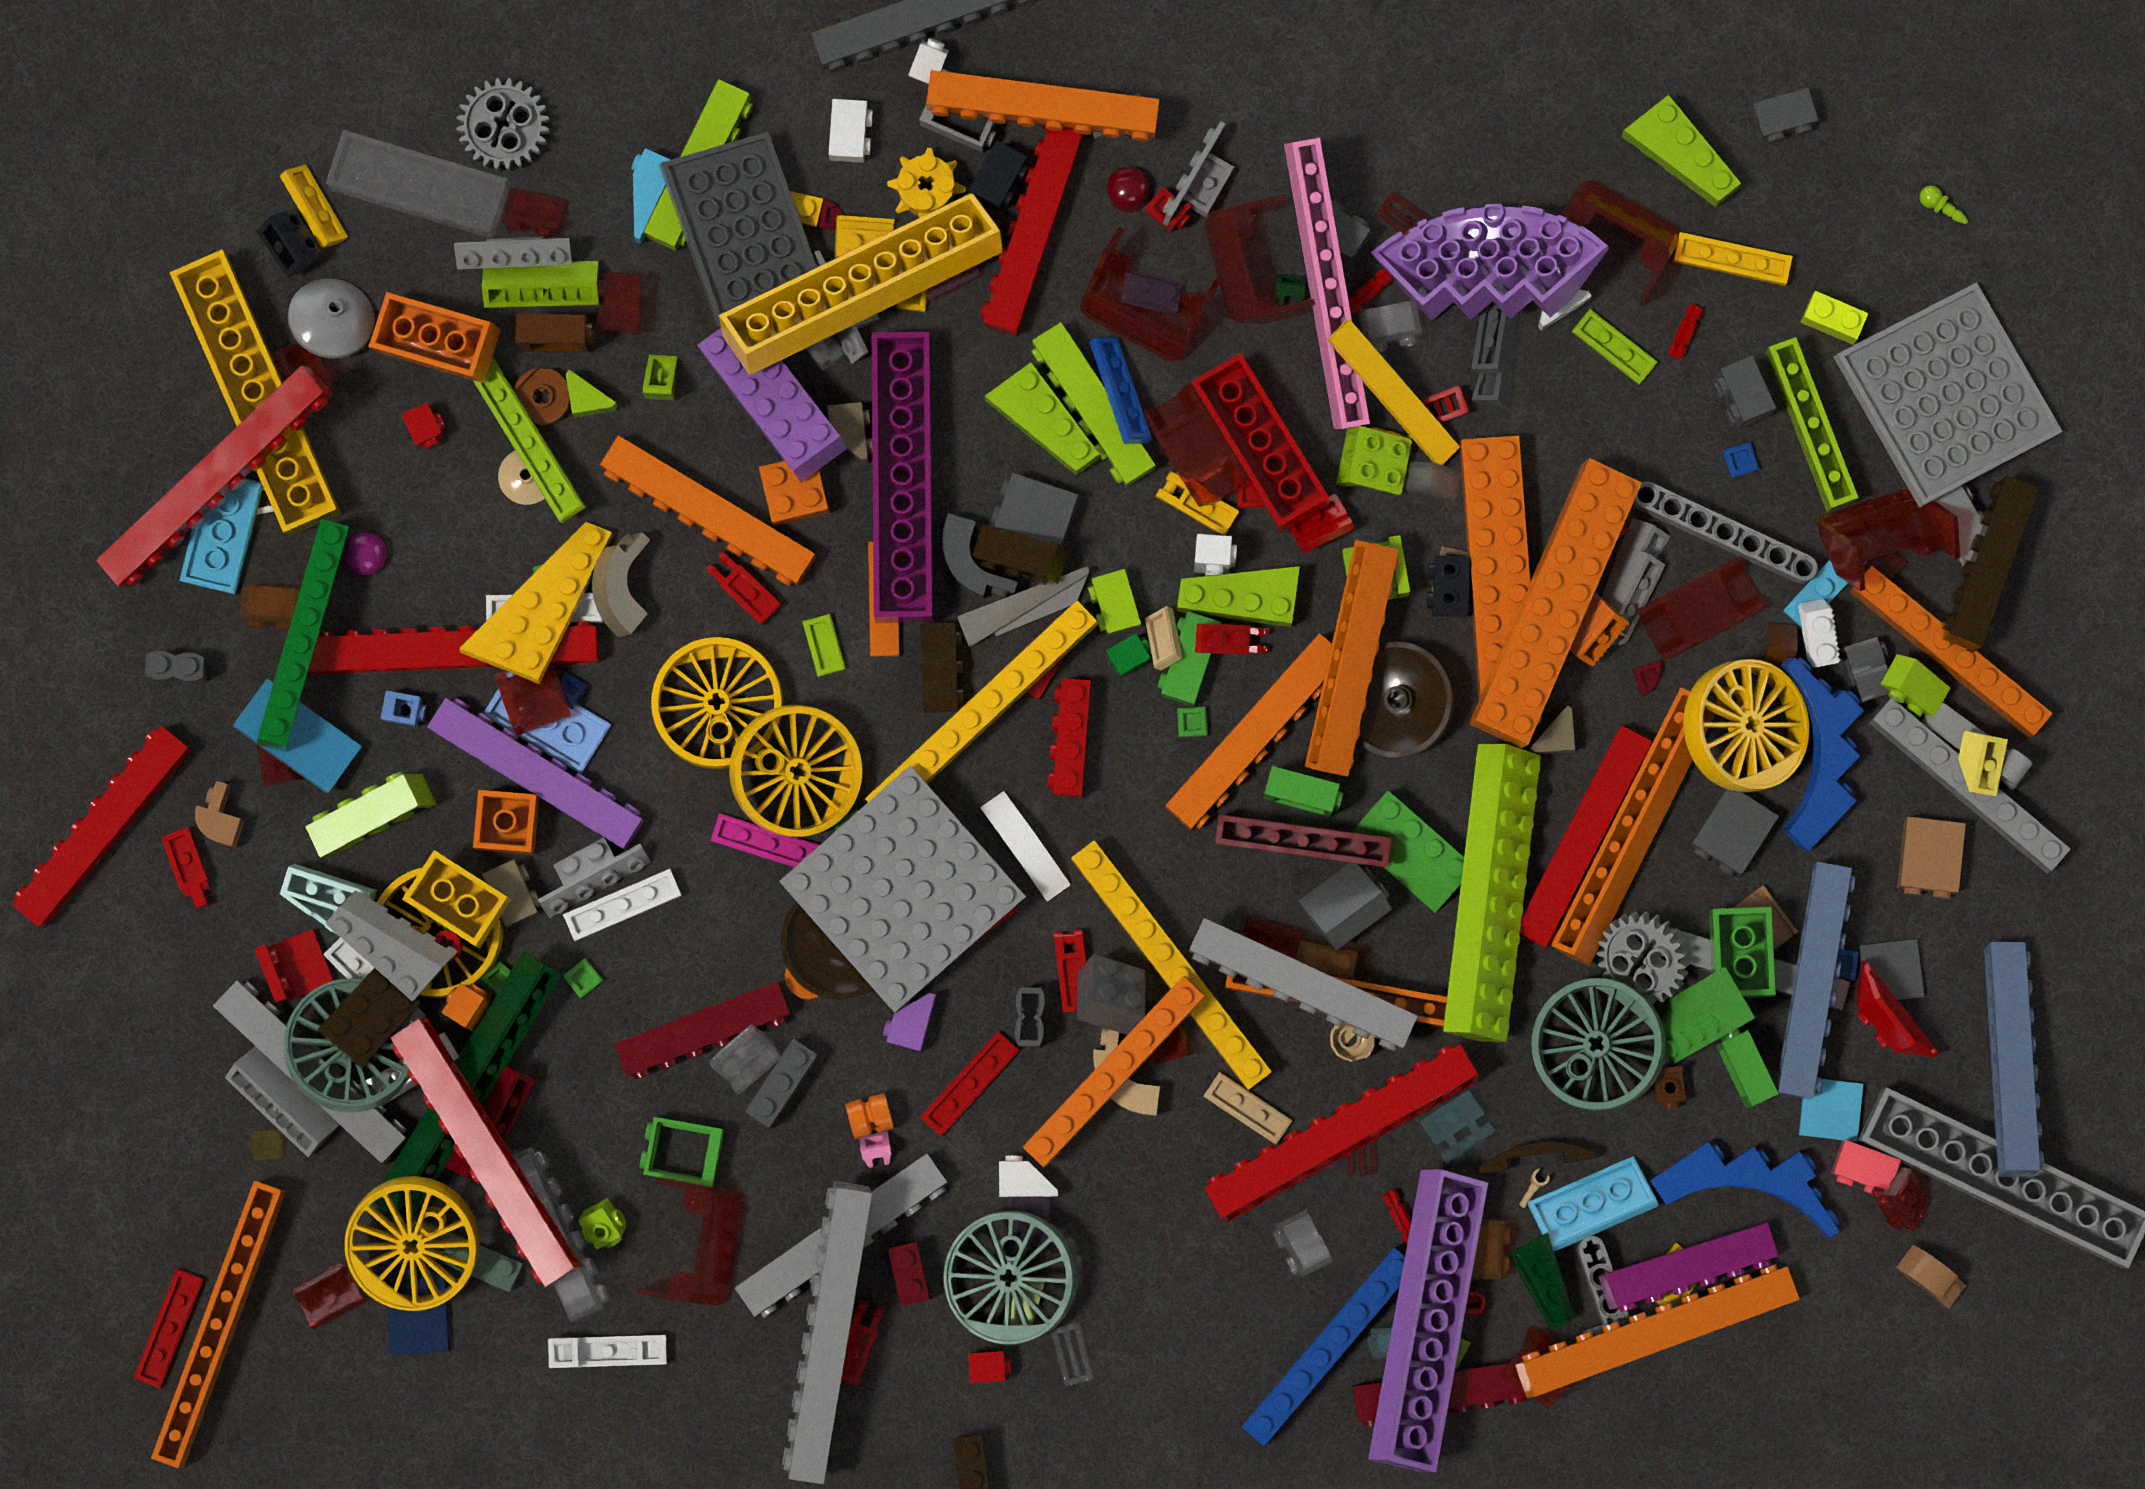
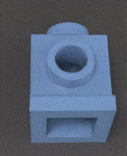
(392, 709)

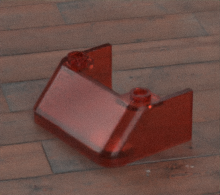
(1225, 232)
(1657, 234)
(1153, 330)
(1883, 528)
(716, 1247)

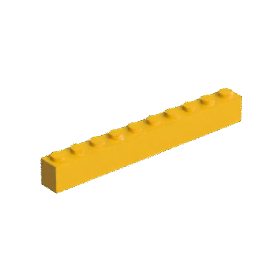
(997, 695)
(1169, 963)

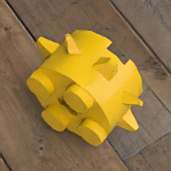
(926, 169)

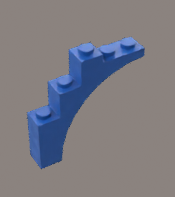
(1829, 716)
(1787, 1180)

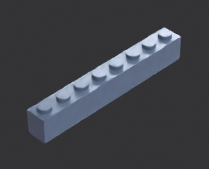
(1813, 981)
(2012, 1059)

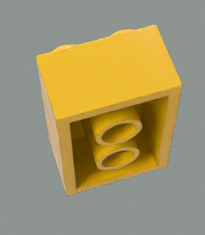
(456, 899)

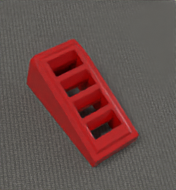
(1459, 392)

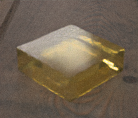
(267, 1145)

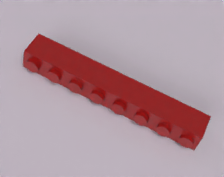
(1031, 230)
(101, 827)
(1583, 837)

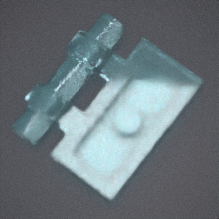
(1453, 1118)

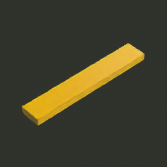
(1393, 393)

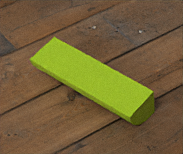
(541, 285)

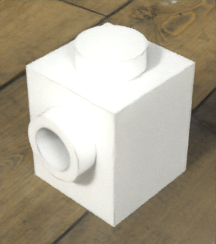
(929, 57)

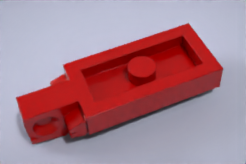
(187, 865)

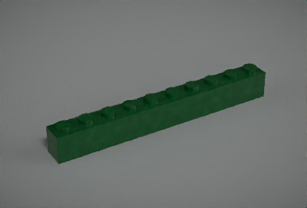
(481, 1066)

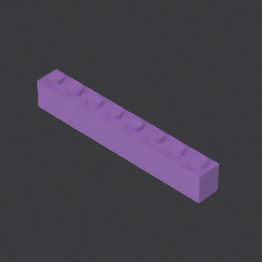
(535, 773)

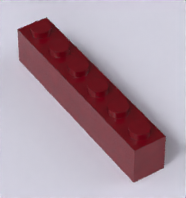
(1305, 840)
(702, 1029)
(1469, 1387)

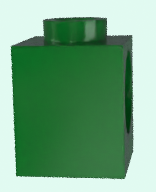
(1129, 654)

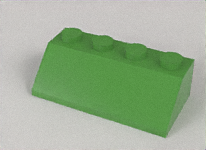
(1420, 856)
(1703, 1014)

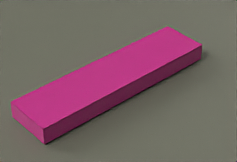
(760, 842)

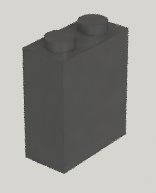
(1035, 509)
(1733, 832)
(1346, 904)

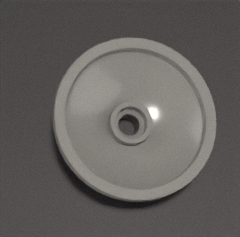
(330, 332)

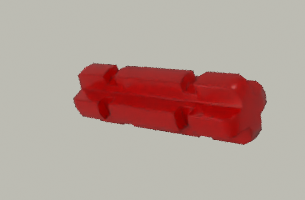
(1369, 290)
(1685, 331)
(1398, 1213)

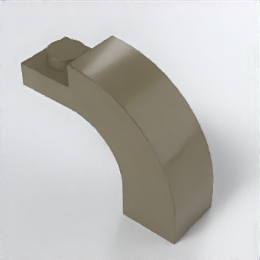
(610, 585)

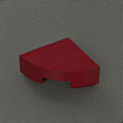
(828, 216)
(1647, 677)

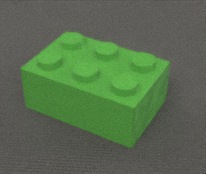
(1744, 945)

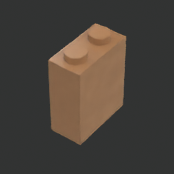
(1931, 857)

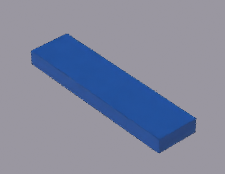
(1120, 390)

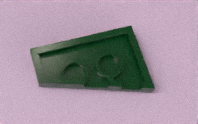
(1543, 1279)

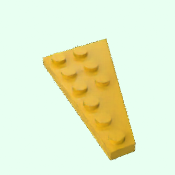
(534, 619)

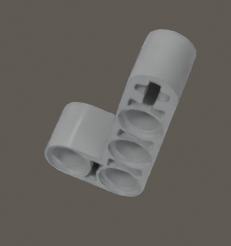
(1950, 728)
(1596, 1290)

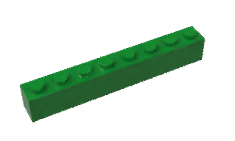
(302, 635)

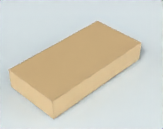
(1163, 638)

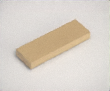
(1247, 1108)

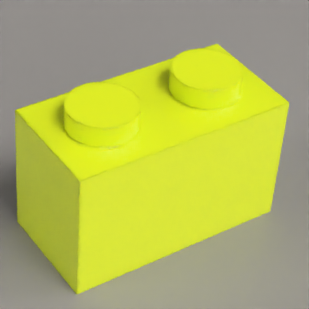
(1834, 317)

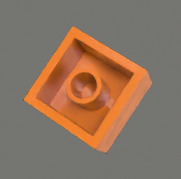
(790, 499)
(506, 822)

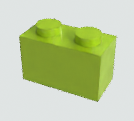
(1115, 603)
(1914, 686)

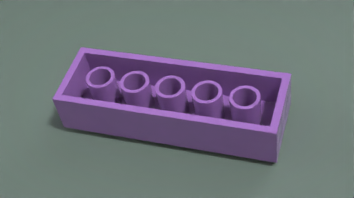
(778, 409)

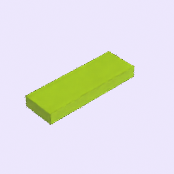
(1614, 347)

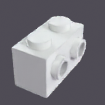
(1214, 554)

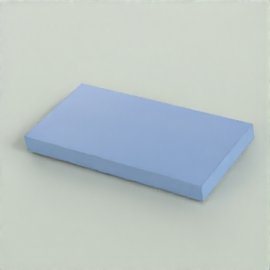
(568, 740)

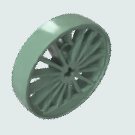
(1633, 1001)
(345, 1105)
(1007, 1333)

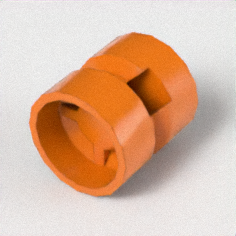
(869, 1115)

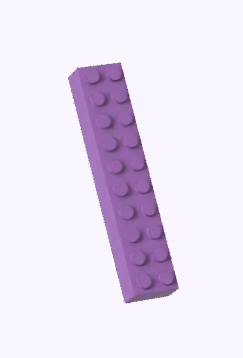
(1428, 1321)

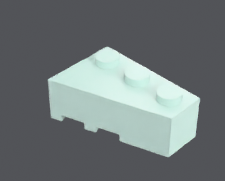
(319, 892)

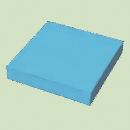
(1833, 1111)

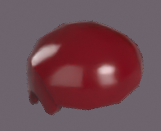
(1128, 189)

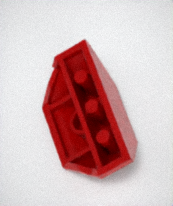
(1889, 1017)

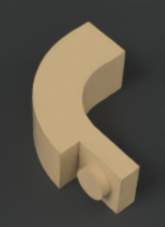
(1131, 1096)

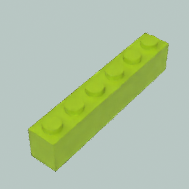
(714, 128)
(1089, 399)
(1811, 424)

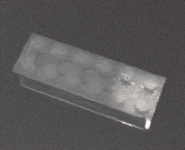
(418, 184)
(579, 1289)

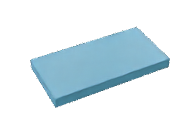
(222, 541)
(1593, 1203)

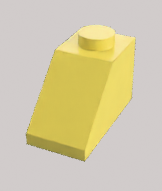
(1982, 761)

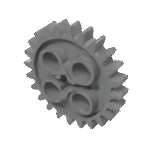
(479, 115)
(1621, 941)

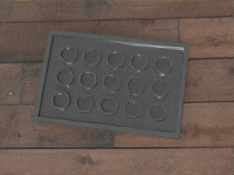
(738, 220)

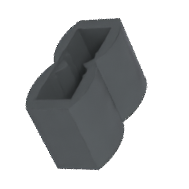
(167, 668)
(1866, 668)
(1029, 1026)

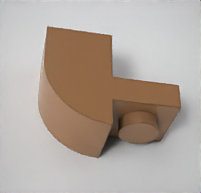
(213, 822)
(1931, 1276)

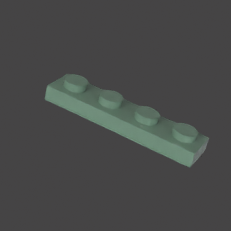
(490, 1266)

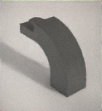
(956, 549)

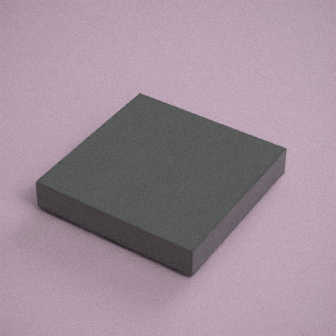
(1897, 966)

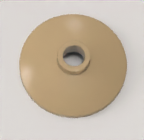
(513, 486)

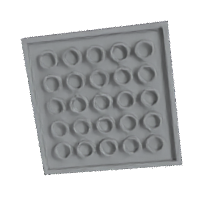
(1947, 394)
(902, 889)

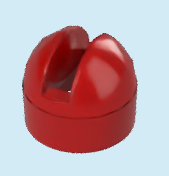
(1475, 1298)

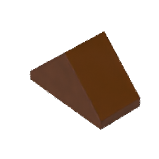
(1780, 643)

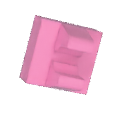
(875, 1146)

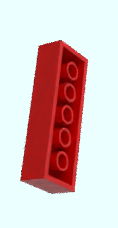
(1261, 443)

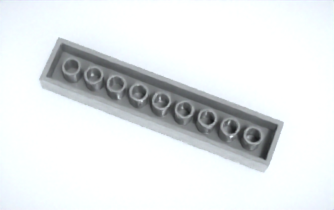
(1969, 1164)
(828, 1332)

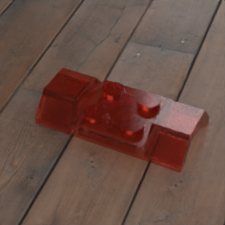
(1195, 447)
(1700, 609)

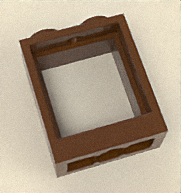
(554, 333)

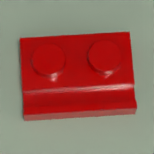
(1322, 526)

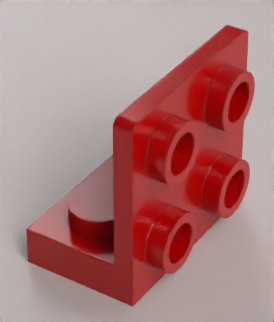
(294, 966)

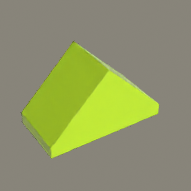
(660, 377)
(587, 399)

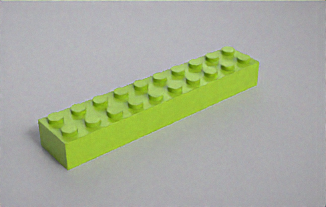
(1492, 893)

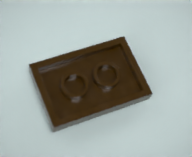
(368, 1018)

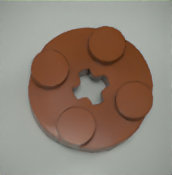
(542, 380)

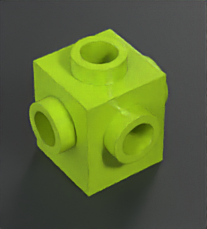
(602, 1224)

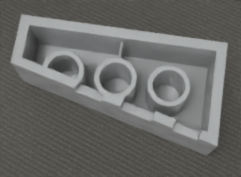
(390, 944)

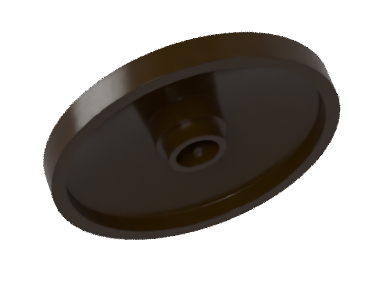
(1406, 701)
(817, 961)

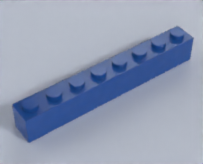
(1326, 1348)

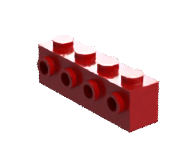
(1071, 738)

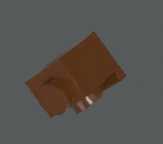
(1674, 1076)

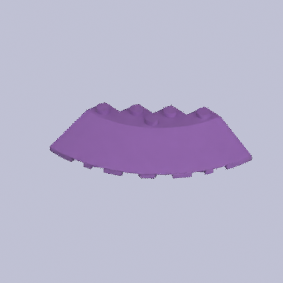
(1491, 257)

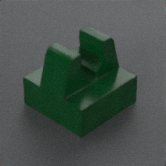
(1290, 286)

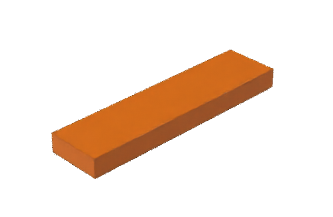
(883, 636)

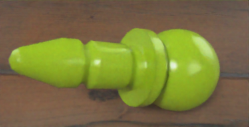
(1932, 198)

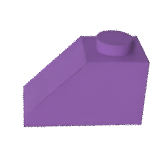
(910, 1024)

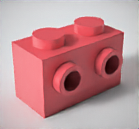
(1864, 1167)

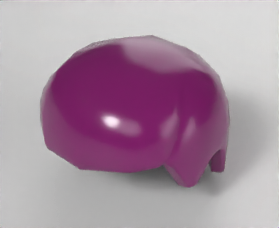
(364, 554)

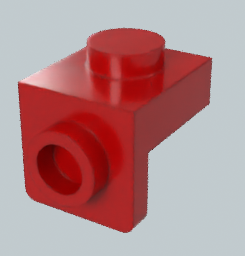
(1158, 203)

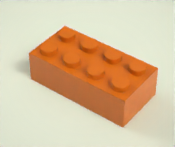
(435, 337)

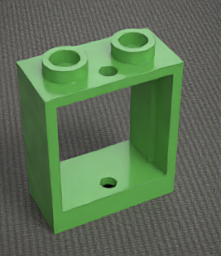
(1303, 792)
(1746, 1068)
(653, 1133)

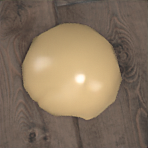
(1341, 1035)

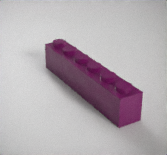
(1687, 1266)

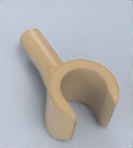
(1533, 1188)

